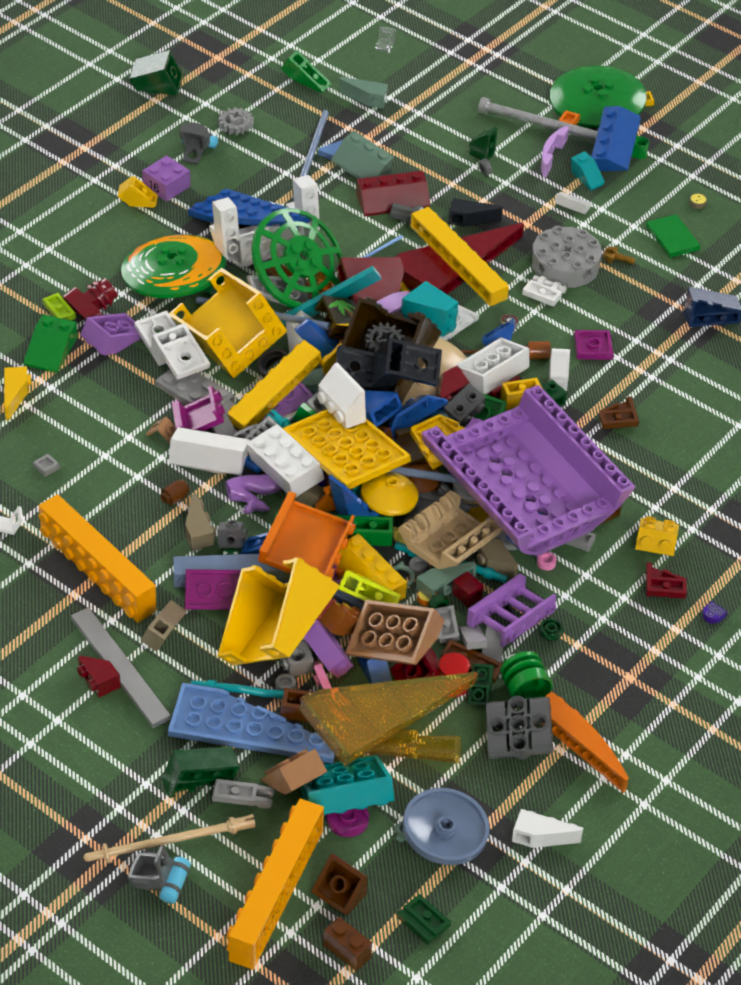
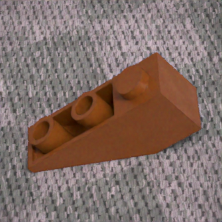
(340, 618)

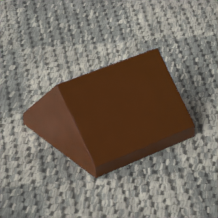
(341, 885)

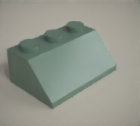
(362, 157)

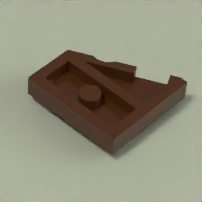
(619, 415)

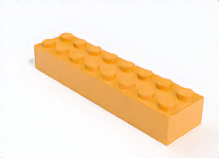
(97, 558)
(275, 884)

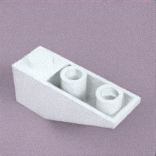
(543, 831)

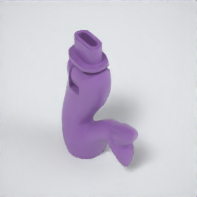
(239, 488)

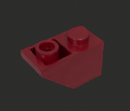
(451, 383)
(99, 674)

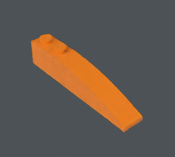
(585, 741)

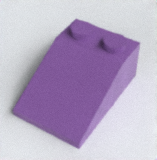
(110, 332)

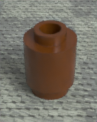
(174, 492)

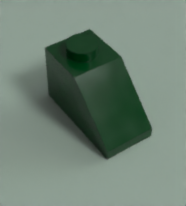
(484, 144)

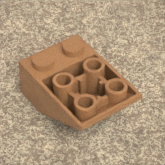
(294, 771)

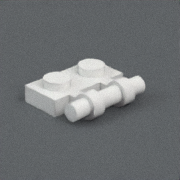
(544, 290)

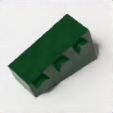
(198, 767)

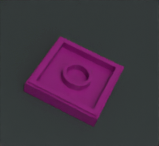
(593, 344)

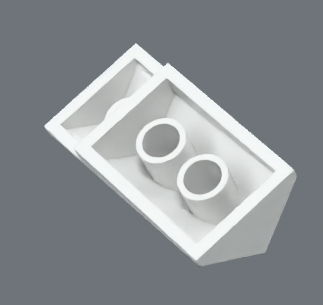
(208, 451)

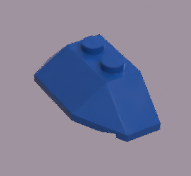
(416, 411)

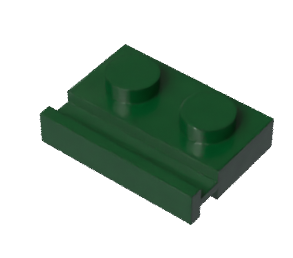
(423, 919)

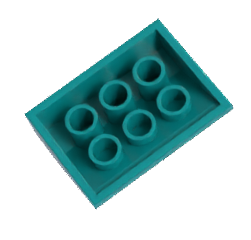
(351, 786)

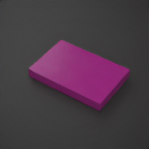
(210, 589)

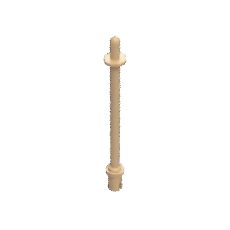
(232, 826)

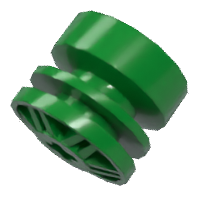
(526, 675)

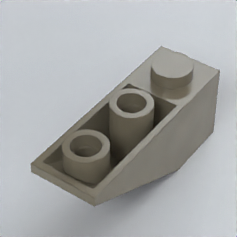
(197, 527)
(163, 625)

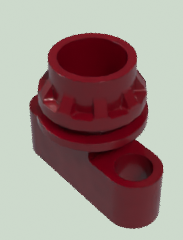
(96, 297)

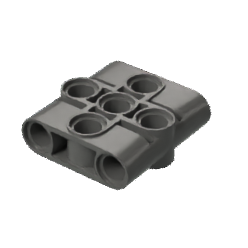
(497, 718)

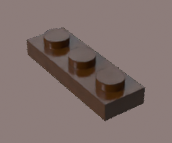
(473, 657)

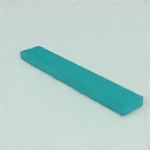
(341, 290)

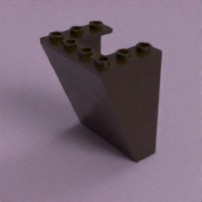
(416, 330)

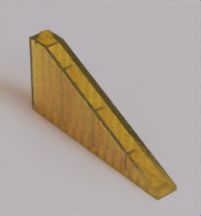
(366, 715)

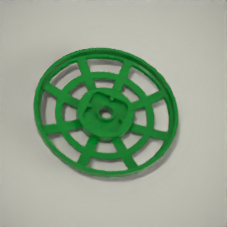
(291, 255)

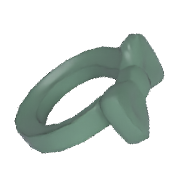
(400, 566)

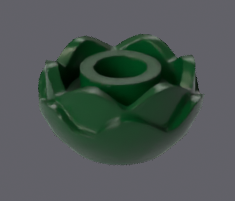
(551, 629)

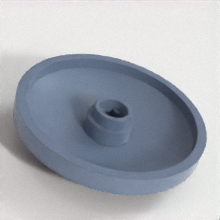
(445, 826)

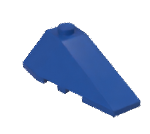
(347, 502)

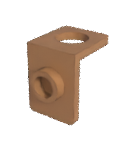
(164, 427)

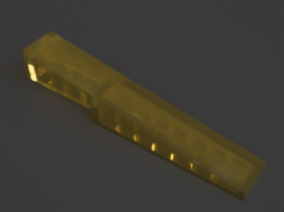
(411, 745)

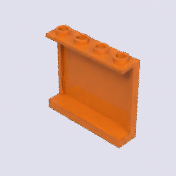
(307, 535)

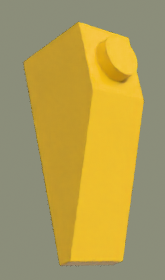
(15, 388)

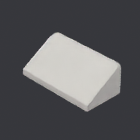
(572, 202)

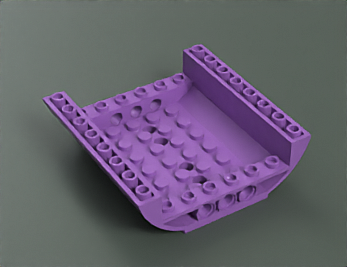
(545, 463)

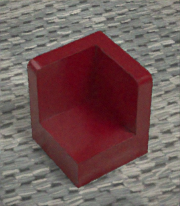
(467, 589)

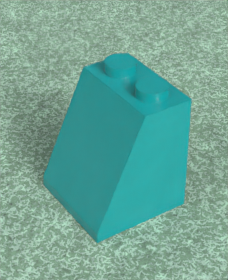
(434, 304)

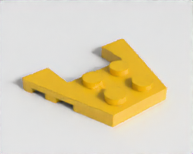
(444, 423)

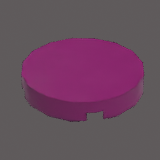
(348, 824)

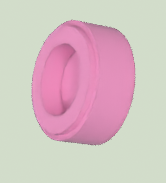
(546, 561)

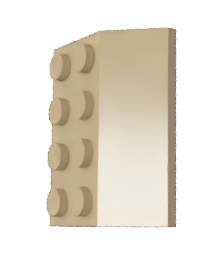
(446, 533)

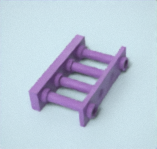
(506, 595)

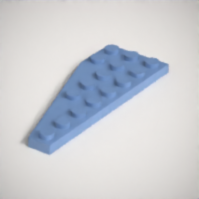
(221, 719)

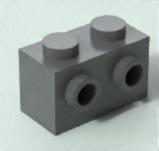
(465, 405)

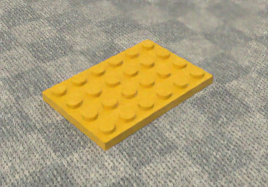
(350, 453)

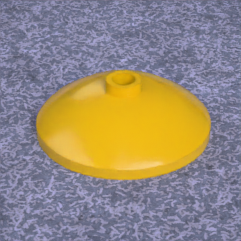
(390, 494)

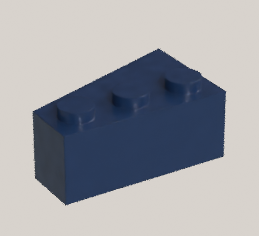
(711, 308)

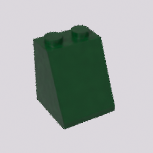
(157, 74)

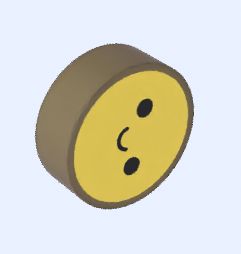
(698, 201)

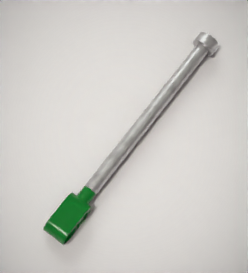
(640, 147)

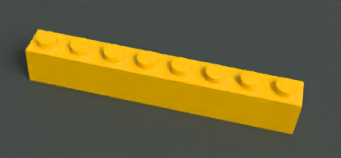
(459, 256)

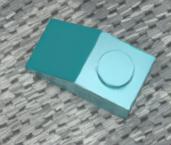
(586, 170)

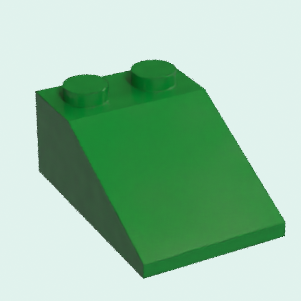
(50, 343)

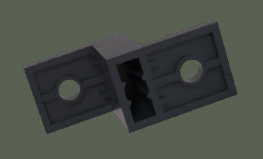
(391, 363)

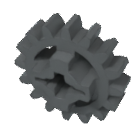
(381, 334)

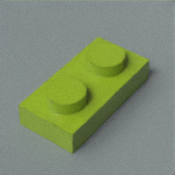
(58, 307)

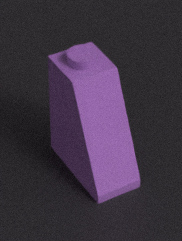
(328, 649)

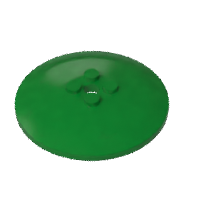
(578, 93)

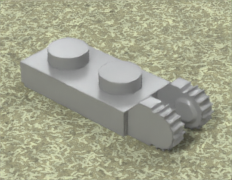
(242, 793)

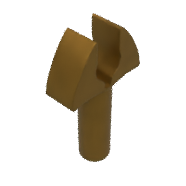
(611, 254)

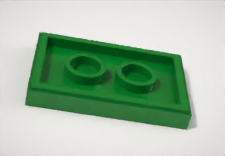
(673, 235)

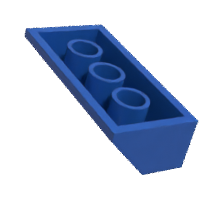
(615, 139)

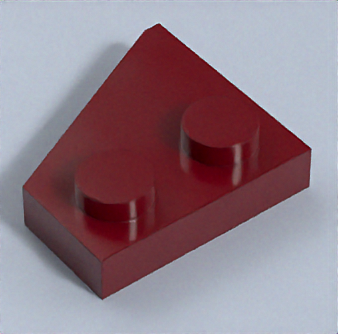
(664, 583)

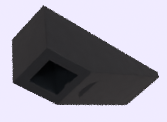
(473, 213)

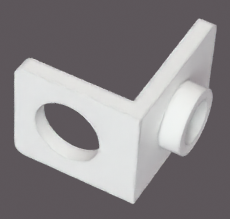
(8, 525)

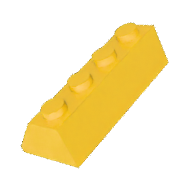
(366, 561)

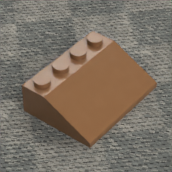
(394, 632)

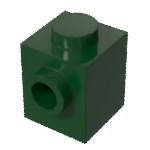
(556, 392)

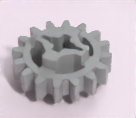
(235, 121)

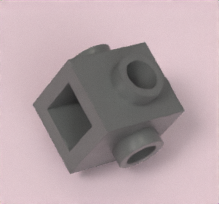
(231, 534)

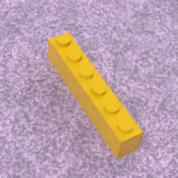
(275, 386)

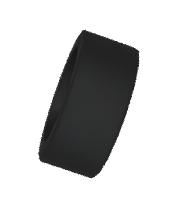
(268, 358)

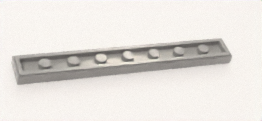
(130, 679)

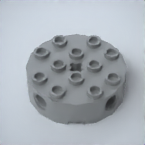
(566, 256)

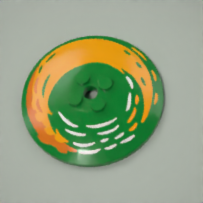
(172, 266)

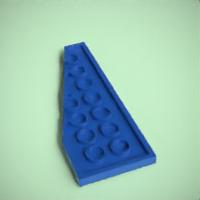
(249, 209)

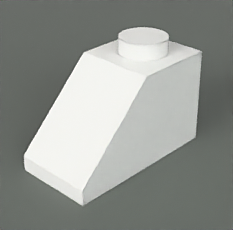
(559, 367)

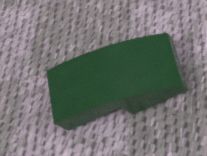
(481, 691)

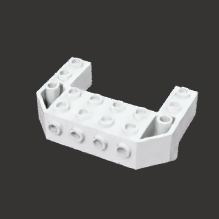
(236, 243)

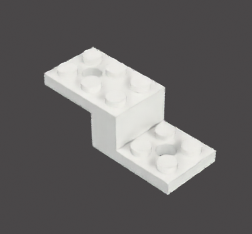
(172, 345)

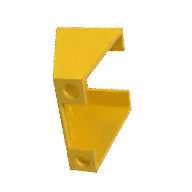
(232, 324)
(273, 616)

